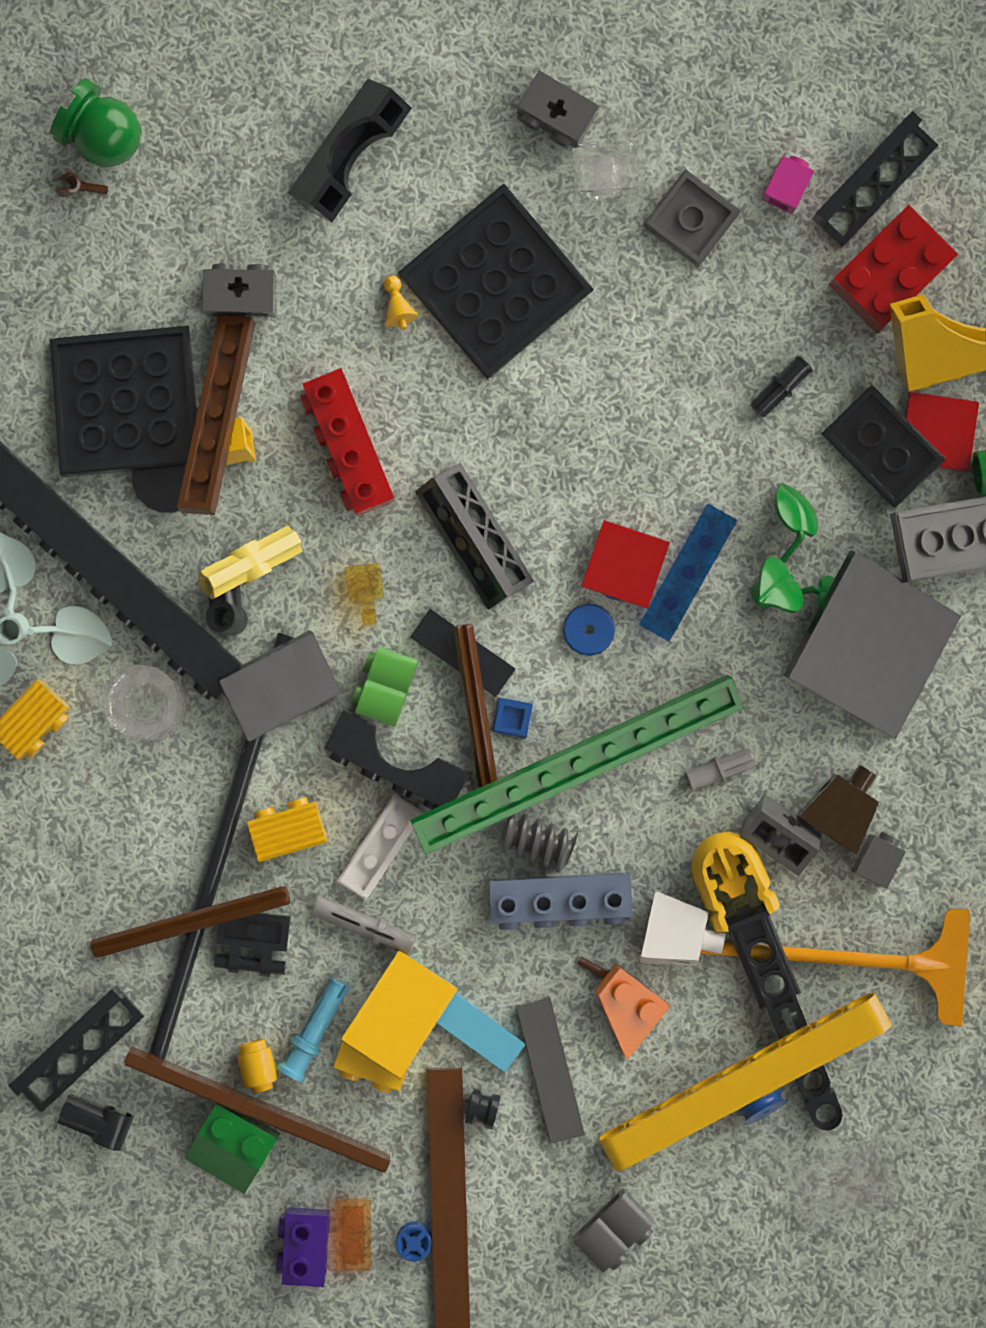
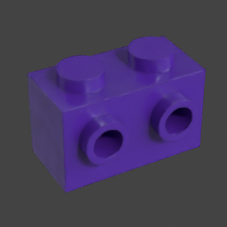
(305, 1247)

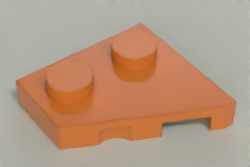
(629, 1008)

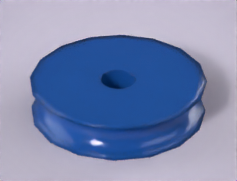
(589, 615)
(762, 1107)

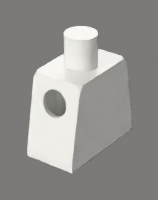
(678, 933)

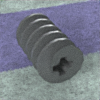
(537, 841)

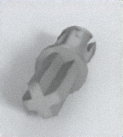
(721, 769)

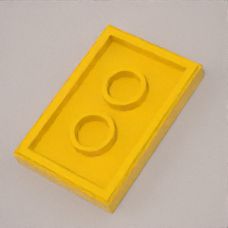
(399, 1014)

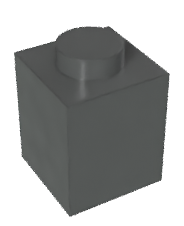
(879, 859)

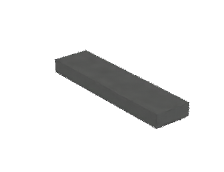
(550, 1070)

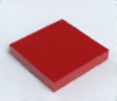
(947, 425)
(625, 564)

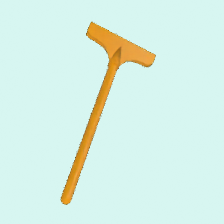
(940, 965)

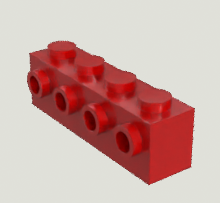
(347, 441)

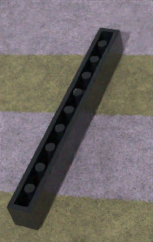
(113, 576)

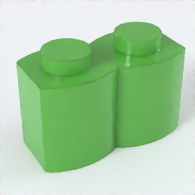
(385, 686)

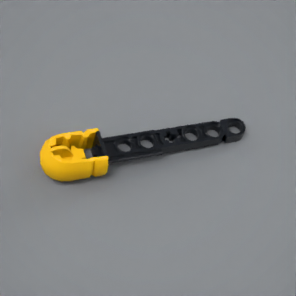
(753, 927)

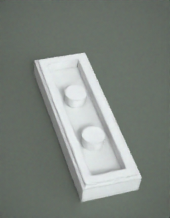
(379, 847)

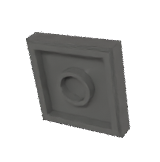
(692, 218)

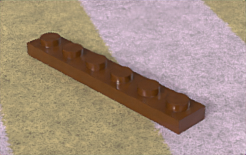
(216, 415)

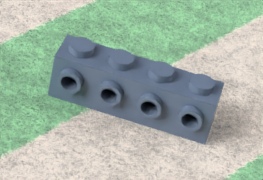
(561, 898)

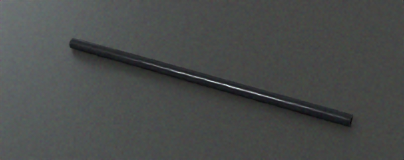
(208, 888)

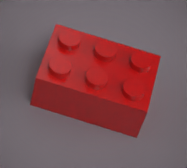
(892, 268)

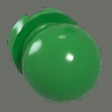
(100, 128)

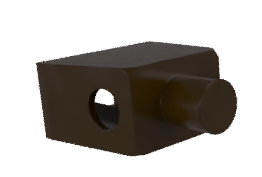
(843, 809)

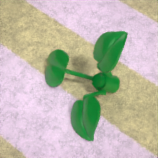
(775, 583)

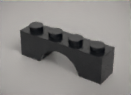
(370, 116)
(355, 742)

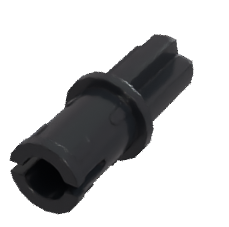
(781, 386)

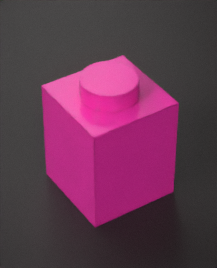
(788, 184)

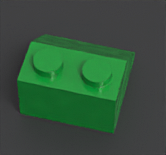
(232, 1147)

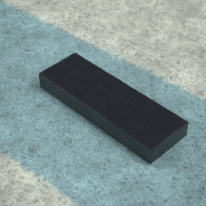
(438, 637)

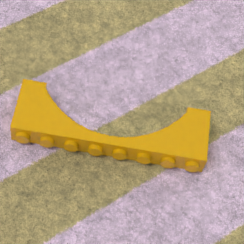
(934, 346)

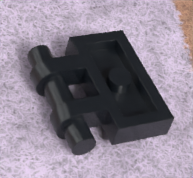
(256, 931)

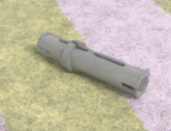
(326, 910)

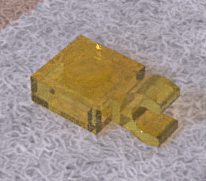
(365, 586)

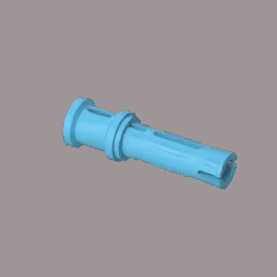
(307, 1042)

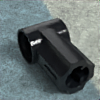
(218, 606)
(99, 1122)

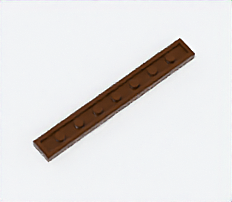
(257, 1109)
(448, 1198)

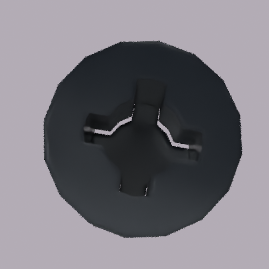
(482, 1109)

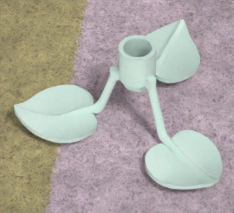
(78, 631)

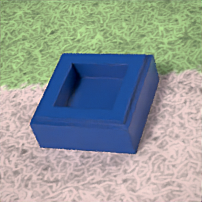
(512, 717)

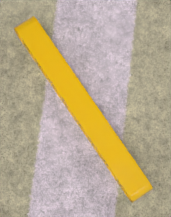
(745, 1081)

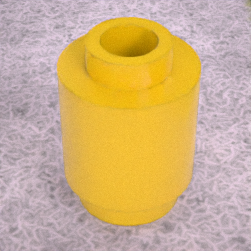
(257, 1065)

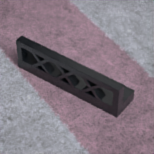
(866, 170)
(469, 538)
(67, 1040)

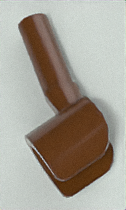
(77, 185)
(599, 971)

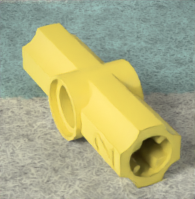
(249, 562)

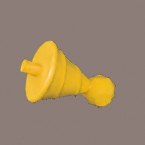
(399, 310)

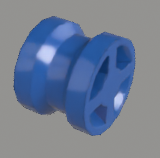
(410, 1246)

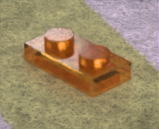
(353, 1234)

